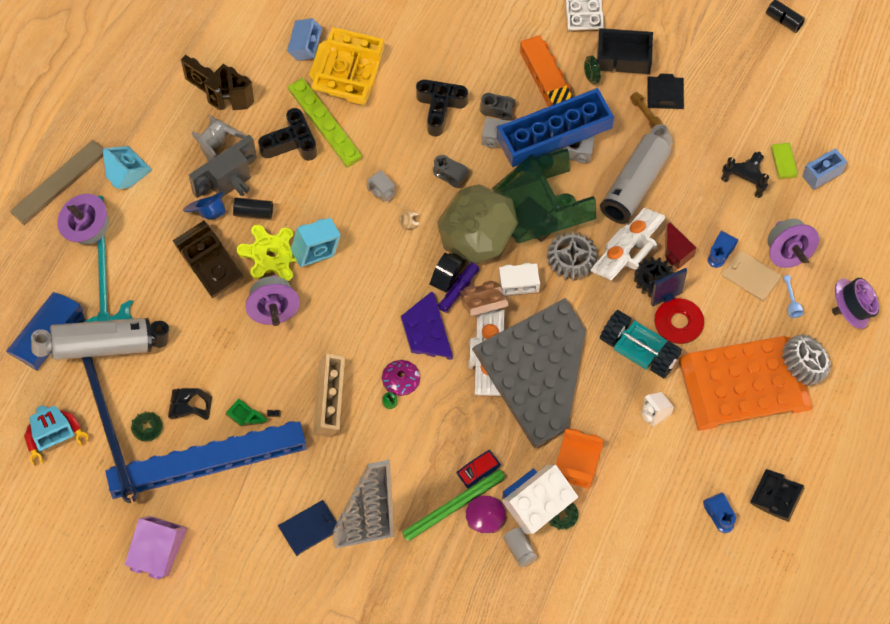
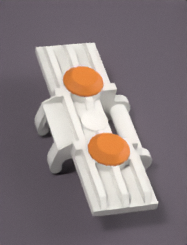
(631, 235)
(487, 326)

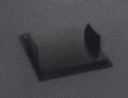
(665, 92)

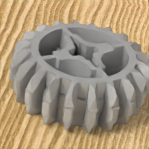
(557, 256)
(806, 359)

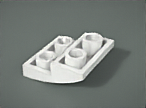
(584, 15)

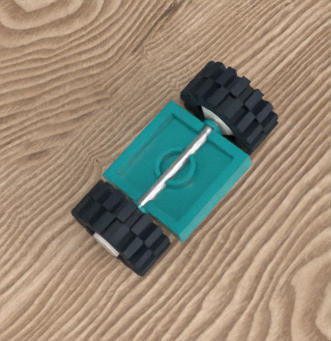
(640, 344)

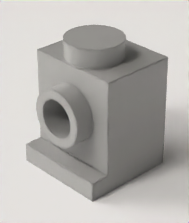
(381, 186)

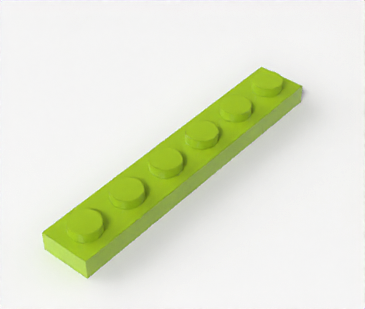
(324, 122)

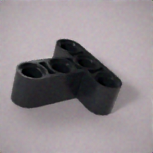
(438, 101)
(291, 134)

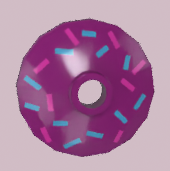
(401, 385)

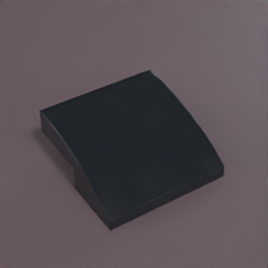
(777, 495)

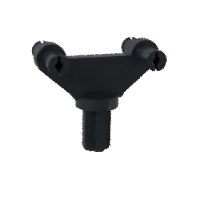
(749, 171)

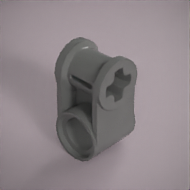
(498, 106)
(451, 171)

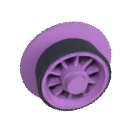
(856, 301)

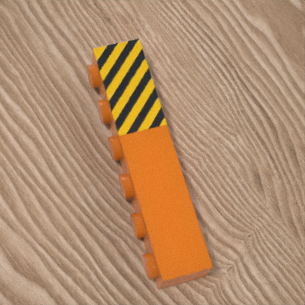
(544, 70)

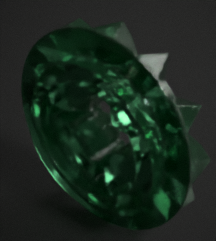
(592, 69)
(150, 433)
(567, 522)

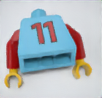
(49, 428)

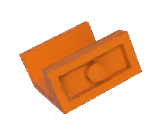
(579, 457)

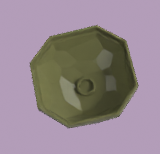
(477, 223)

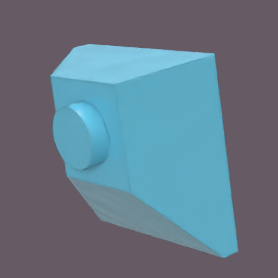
(124, 166)

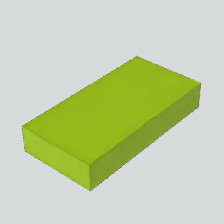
(784, 160)

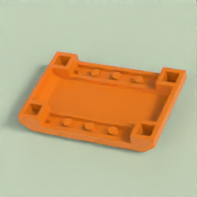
(741, 383)

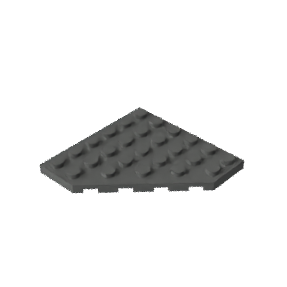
(537, 369)

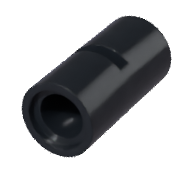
(785, 16)
(253, 208)

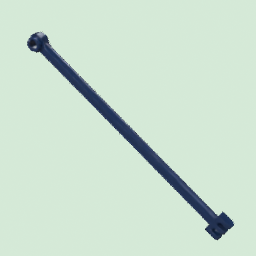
(120, 465)

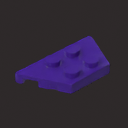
(425, 329)

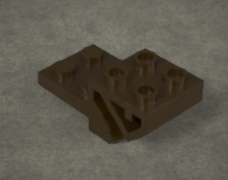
(216, 82)
(208, 259)

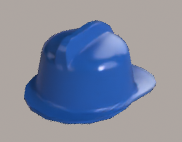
(208, 207)

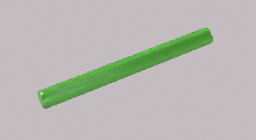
(453, 505)

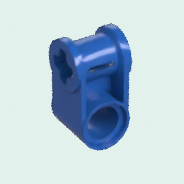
(721, 249)
(719, 510)

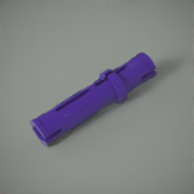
(462, 282)

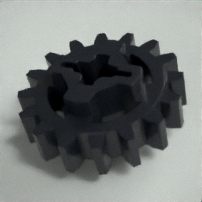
(646, 271)

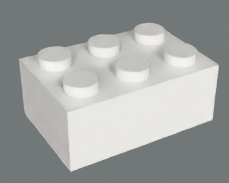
(540, 499)

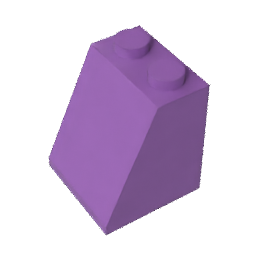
(154, 546)

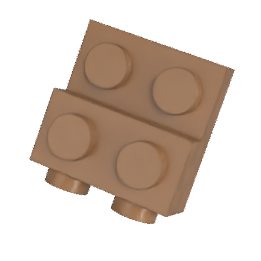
(483, 298)

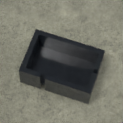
(625, 50)

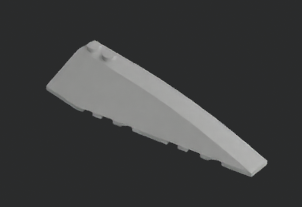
(369, 509)

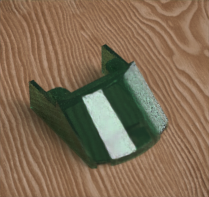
(535, 203)

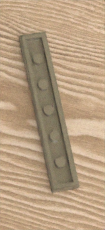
(57, 182)

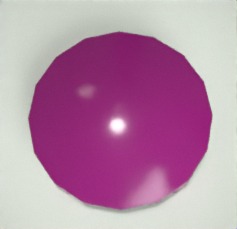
(485, 514)

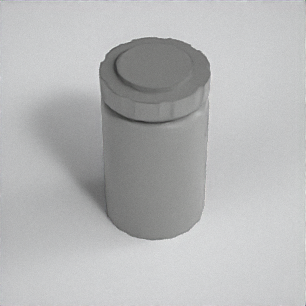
(520, 547)

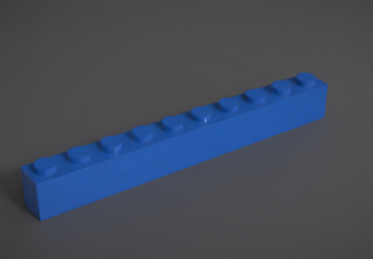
(210, 458)

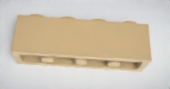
(329, 395)

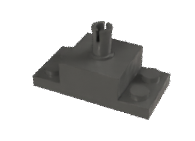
(226, 170)

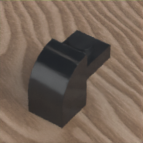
(446, 271)

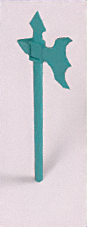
(103, 315)

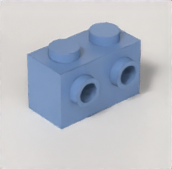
(304, 39)
(824, 168)

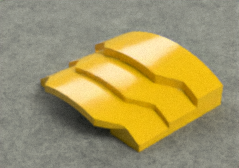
(347, 65)

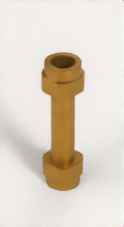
(638, 100)

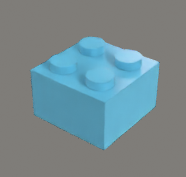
(315, 242)

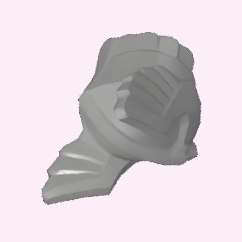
(215, 137)

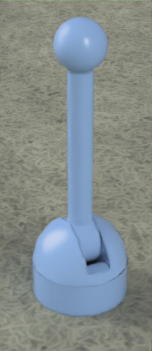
(794, 309)

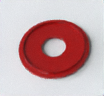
(679, 335)

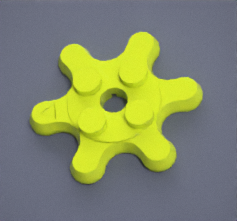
(265, 243)

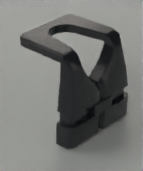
(181, 407)

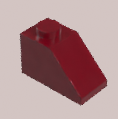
(677, 247)

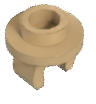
(406, 220)

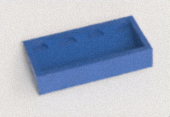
(54, 311)

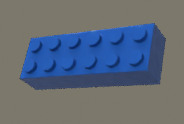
(555, 127)

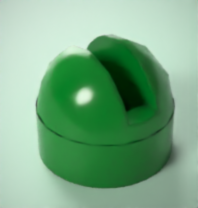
(386, 402)

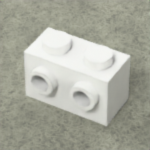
(519, 279)

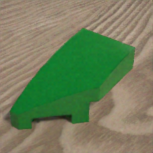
(244, 415)

